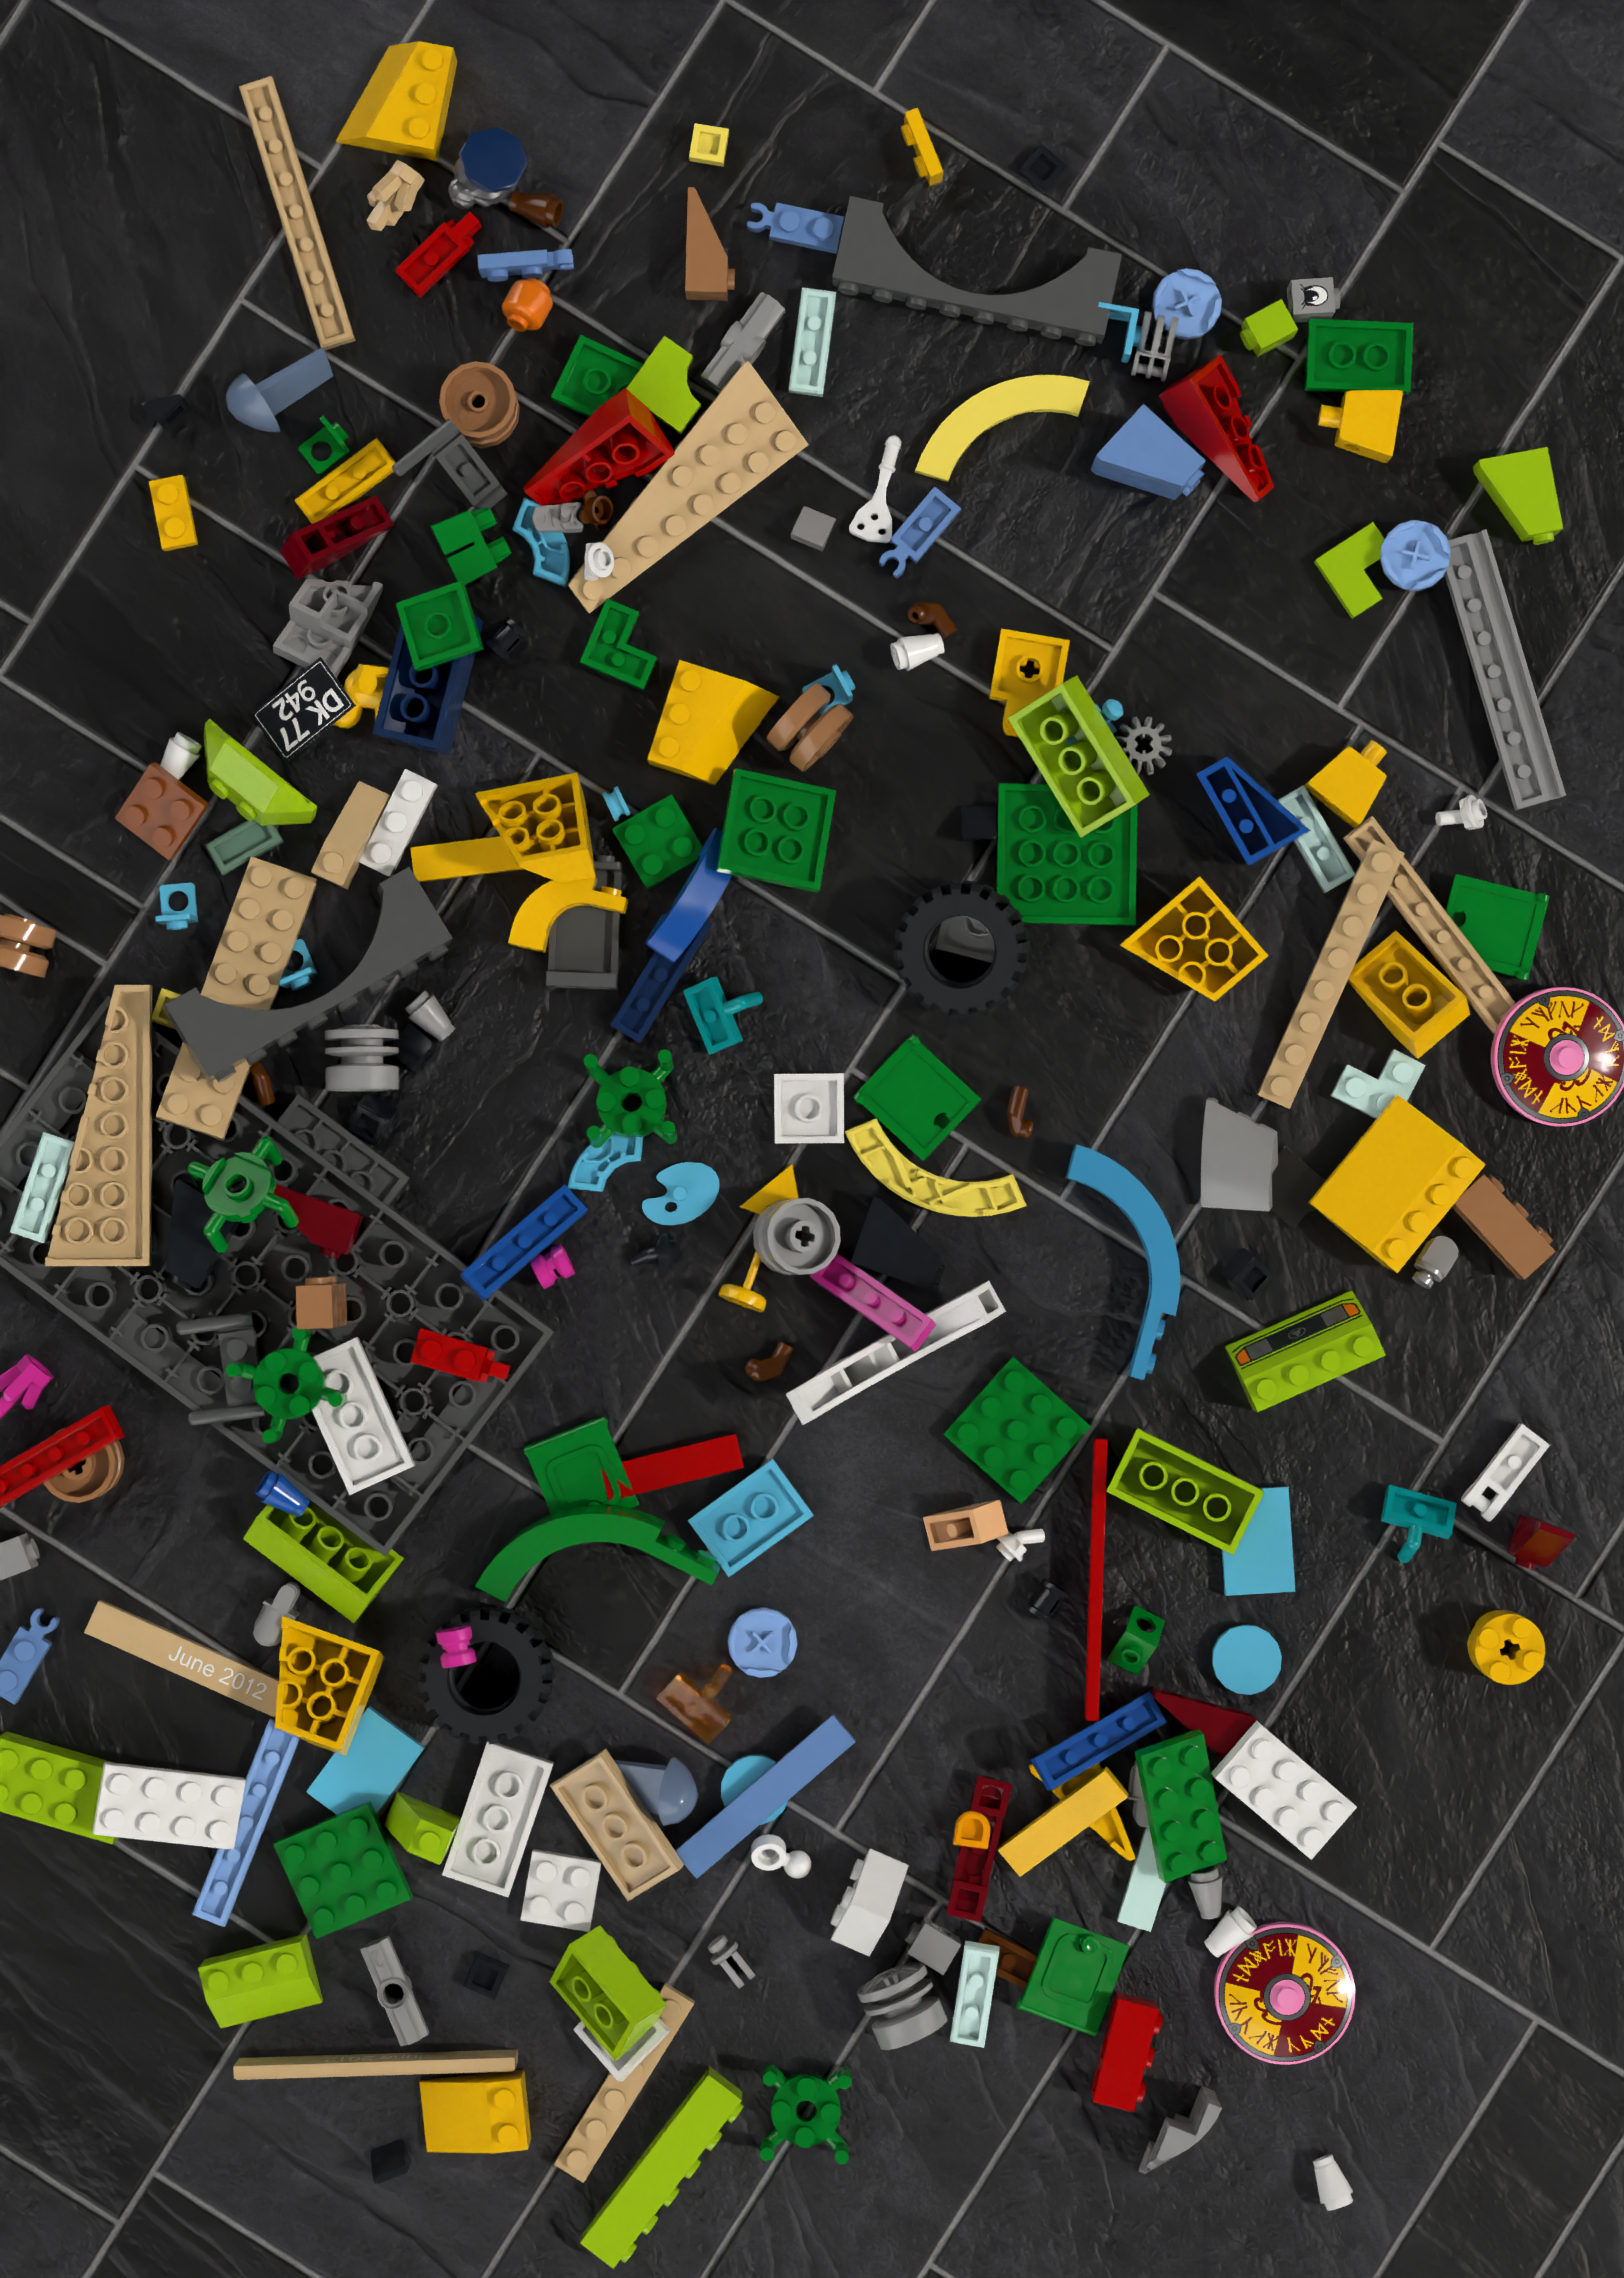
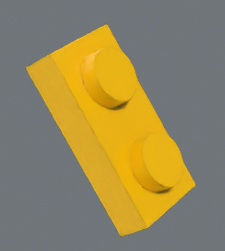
(916, 134)
(173, 513)

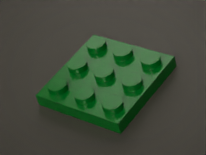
(776, 830)
(1016, 1430)
(343, 1870)

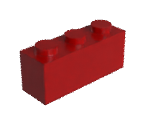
(1126, 2052)

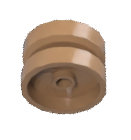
(461, 397)
(815, 731)
(15, 941)
(92, 1479)

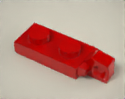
(438, 254)
(457, 1357)

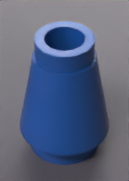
(281, 1494)

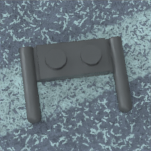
(459, 462)
(237, 1344)

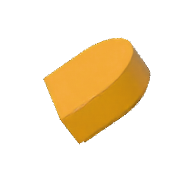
(972, 1830)

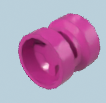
(552, 1266)
(455, 1643)

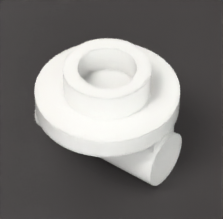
(598, 561)

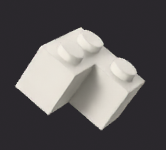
(870, 1902)

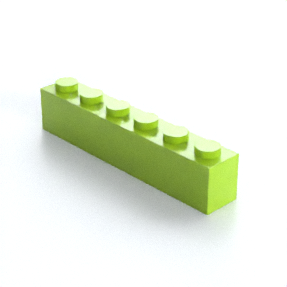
(662, 2167)

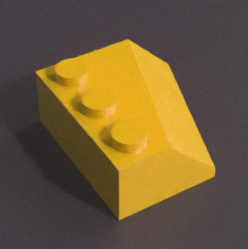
(405, 102)
(706, 722)
(544, 826)
(1198, 942)
(323, 1685)

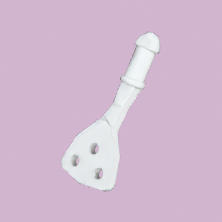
(877, 504)

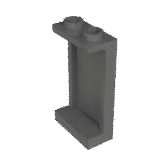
(587, 939)

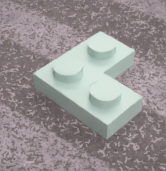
(1374, 1094)

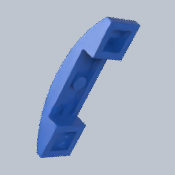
(692, 905)

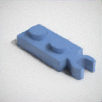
(799, 226)
(525, 263)
(921, 529)
(24, 1656)

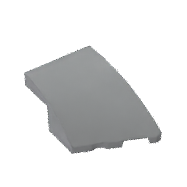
(326, 622)
(1236, 1160)
(1182, 2132)

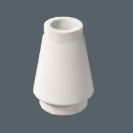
(915, 650)
(180, 755)
(1231, 1931)
(1331, 2183)

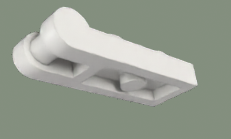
(1505, 1471)

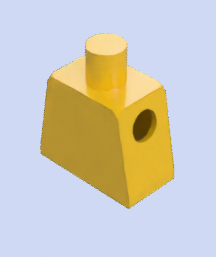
(1365, 422)
(1350, 782)

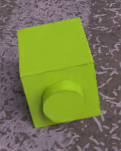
(1268, 328)

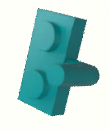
(715, 1014)
(1419, 1514)

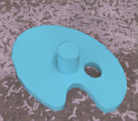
(690, 1187)

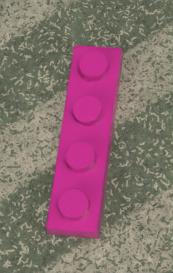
(875, 1302)

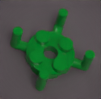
(627, 1083)
(248, 1203)
(267, 1384)
(805, 2131)

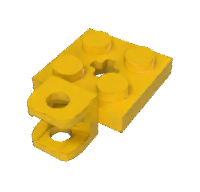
(1011, 685)

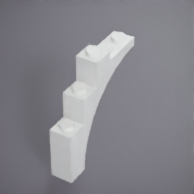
(889, 1355)

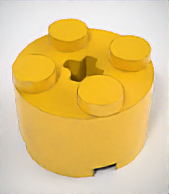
(1524, 1657)

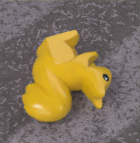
(365, 689)

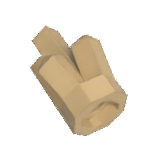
(393, 195)

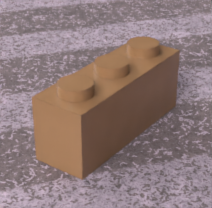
(1503, 1226)
(321, 1303)

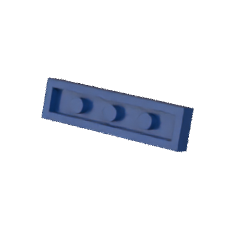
(524, 1243)
(1098, 1741)

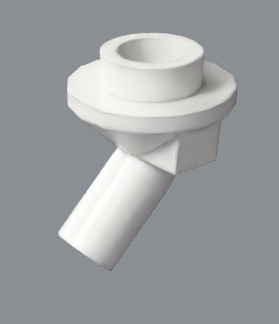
(1471, 813)
(1012, 1544)

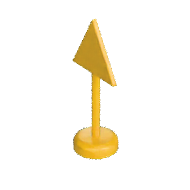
(780, 1188)

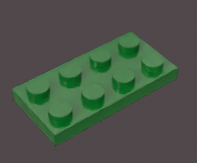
(1181, 1805)

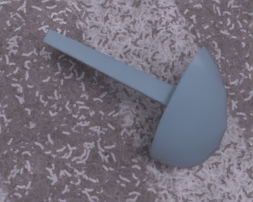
(259, 403)
(662, 1788)

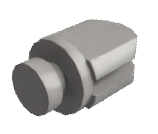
(1435, 1261)
(722, 1952)

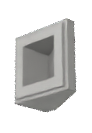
(812, 528)

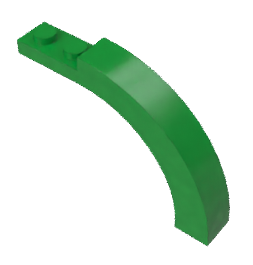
(588, 1525)

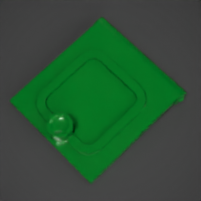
(1498, 922)
(912, 1092)
(571, 1467)
(1073, 1983)

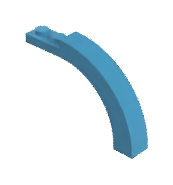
(1156, 1238)

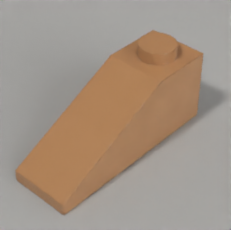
(706, 261)

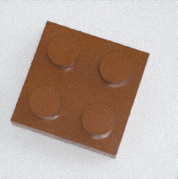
(162, 811)

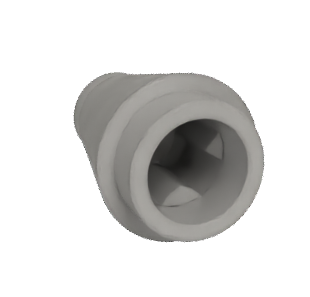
(430, 1016)
(1207, 1891)

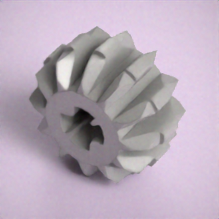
(1155, 748)

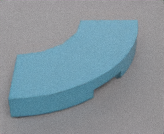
(549, 549)
(597, 1164)

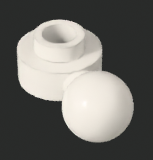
(770, 1853)

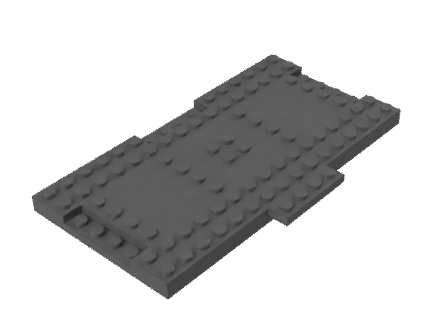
(392, 1277)

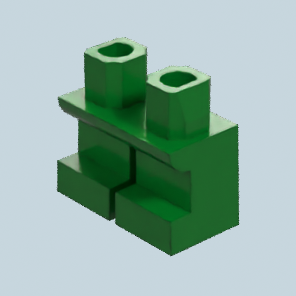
(463, 530)

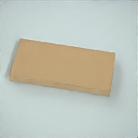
(617, 1825)

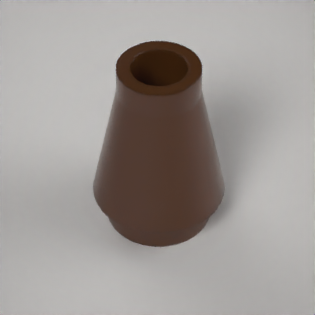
(537, 207)

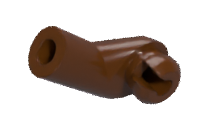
(932, 614)
(261, 1084)
(1015, 1113)
(770, 1367)

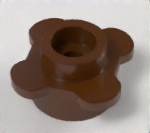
(596, 510)

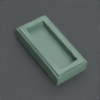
(241, 843)

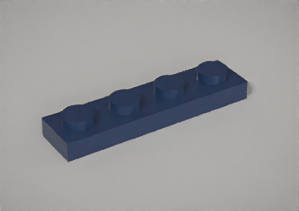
(654, 989)

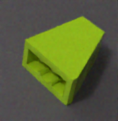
(1523, 492)
(421, 1827)

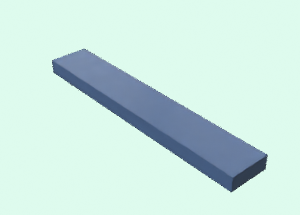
(765, 1796)

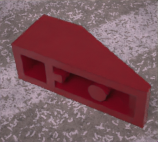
(335, 537)
(323, 1222)
(1537, 1542)
(1219, 1723)

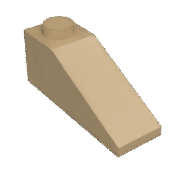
(350, 835)

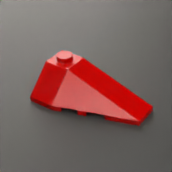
(1210, 416)
(610, 445)

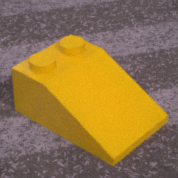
(1408, 994)
(476, 2113)

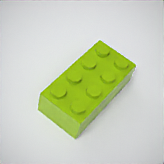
(1185, 1491)
(50, 1785)

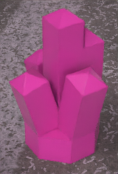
(23, 1380)

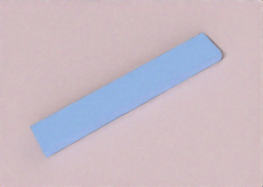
(259, 1796)

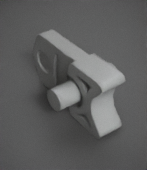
(557, 518)

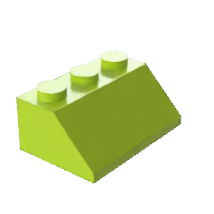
(260, 1981)
(607, 1992)

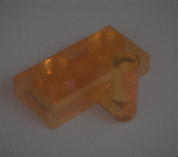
(697, 1706)

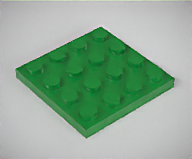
(1057, 873)

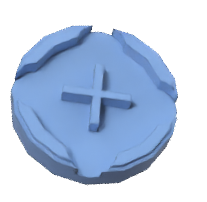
(1190, 298)
(1415, 555)
(762, 1642)

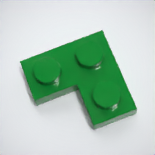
(609, 651)

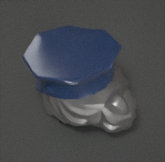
(487, 168)

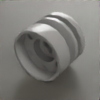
(362, 1059)
(905, 2014)

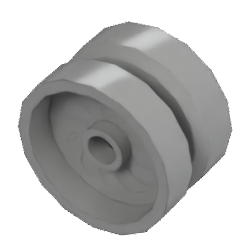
(816, 1240)

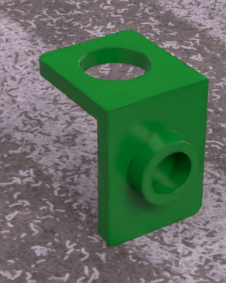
(335, 437)
(1136, 1645)

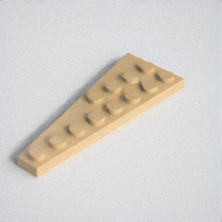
(716, 463)
(109, 1180)

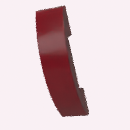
(975, 1864)

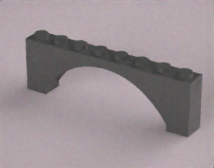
(877, 265)
(229, 1035)

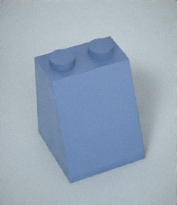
(1150, 457)

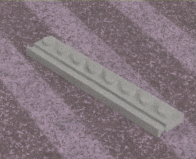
(1501, 672)

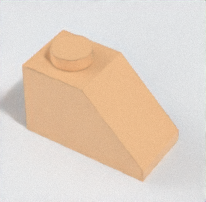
(966, 1525)

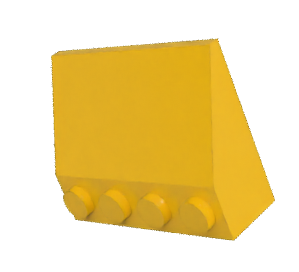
(1396, 1184)

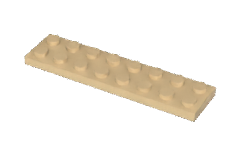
(242, 975)

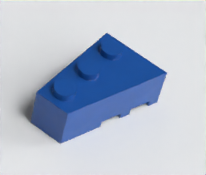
(1249, 811)

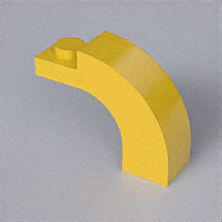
(549, 901)

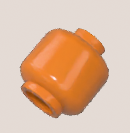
(527, 305)

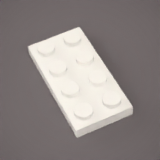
(362, 1430)
(1283, 1790)
(168, 1805)
(498, 1818)

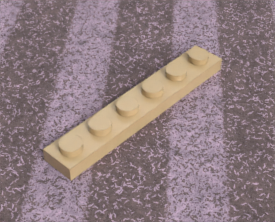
(616, 2097)

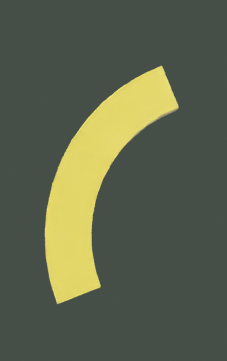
(992, 407)
(925, 1188)

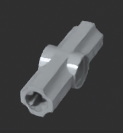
(743, 341)
(403, 2011)

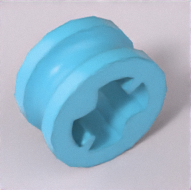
(616, 803)

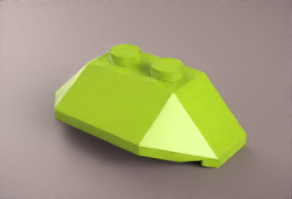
(251, 784)

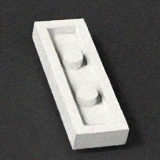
(398, 823)

